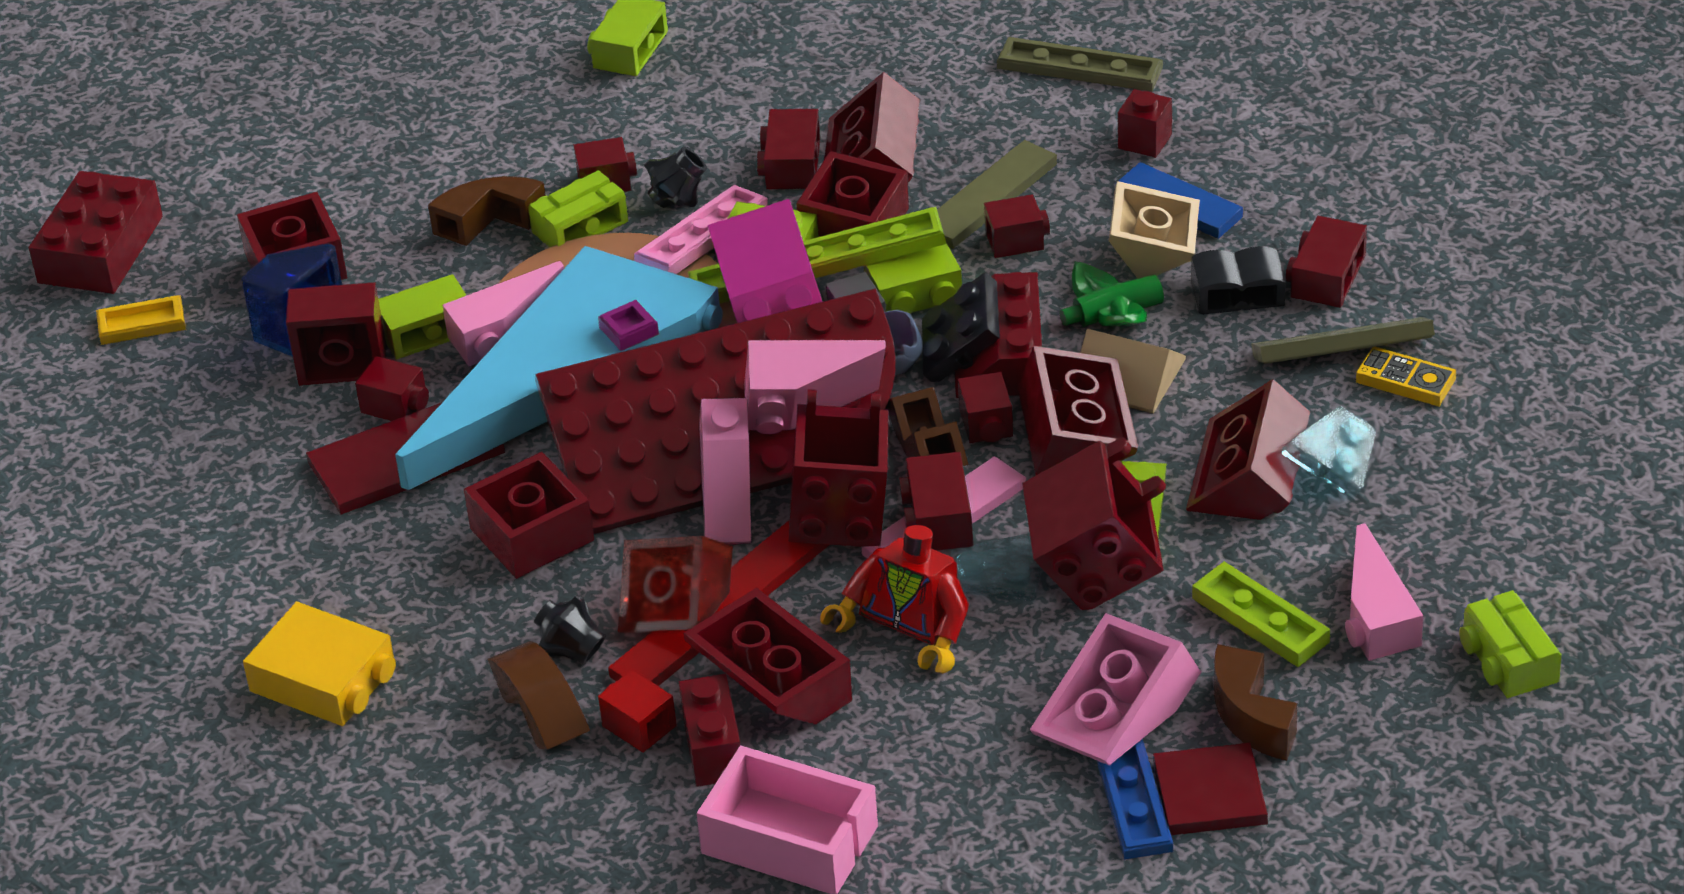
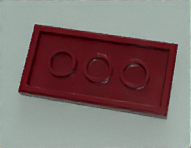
(365, 464)

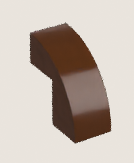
(471, 206)
(921, 425)
(534, 681)
(1252, 718)

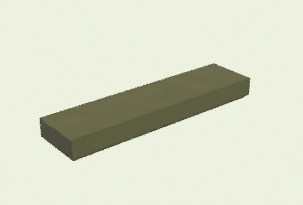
(1080, 64)
(1002, 180)
(1343, 340)

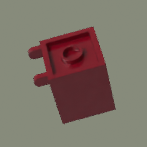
(839, 474)
(1094, 524)

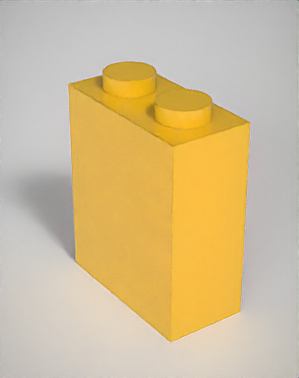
(320, 663)

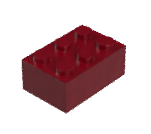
(96, 232)

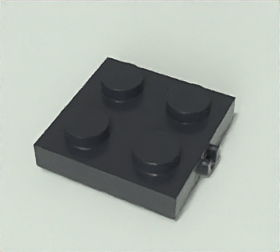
(960, 328)

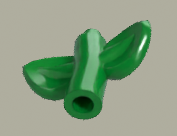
(1107, 301)

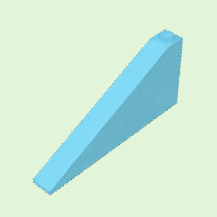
(556, 331)

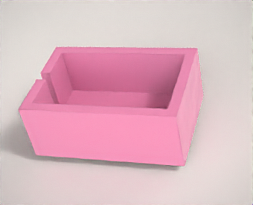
(787, 820)

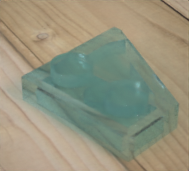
(1335, 450)

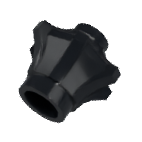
(676, 178)
(569, 630)

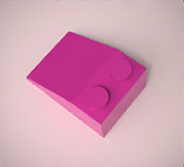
(764, 262)

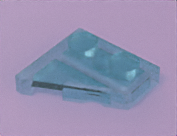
(999, 568)

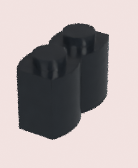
(1237, 280)

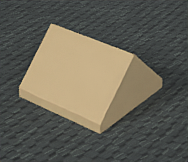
(1152, 228)
(1143, 367)

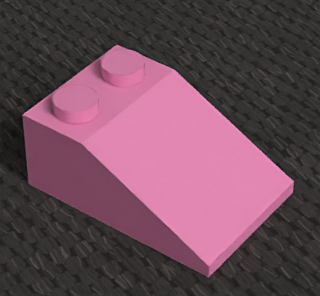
(784, 370)
(1117, 690)

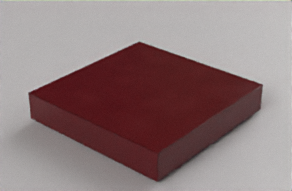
(1210, 788)

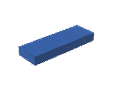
(1215, 213)
(1136, 804)

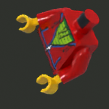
(910, 592)

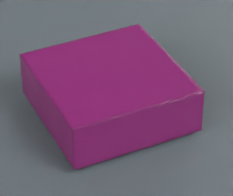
(628, 325)

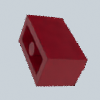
(790, 148)
(1327, 261)
(938, 499)
(709, 726)

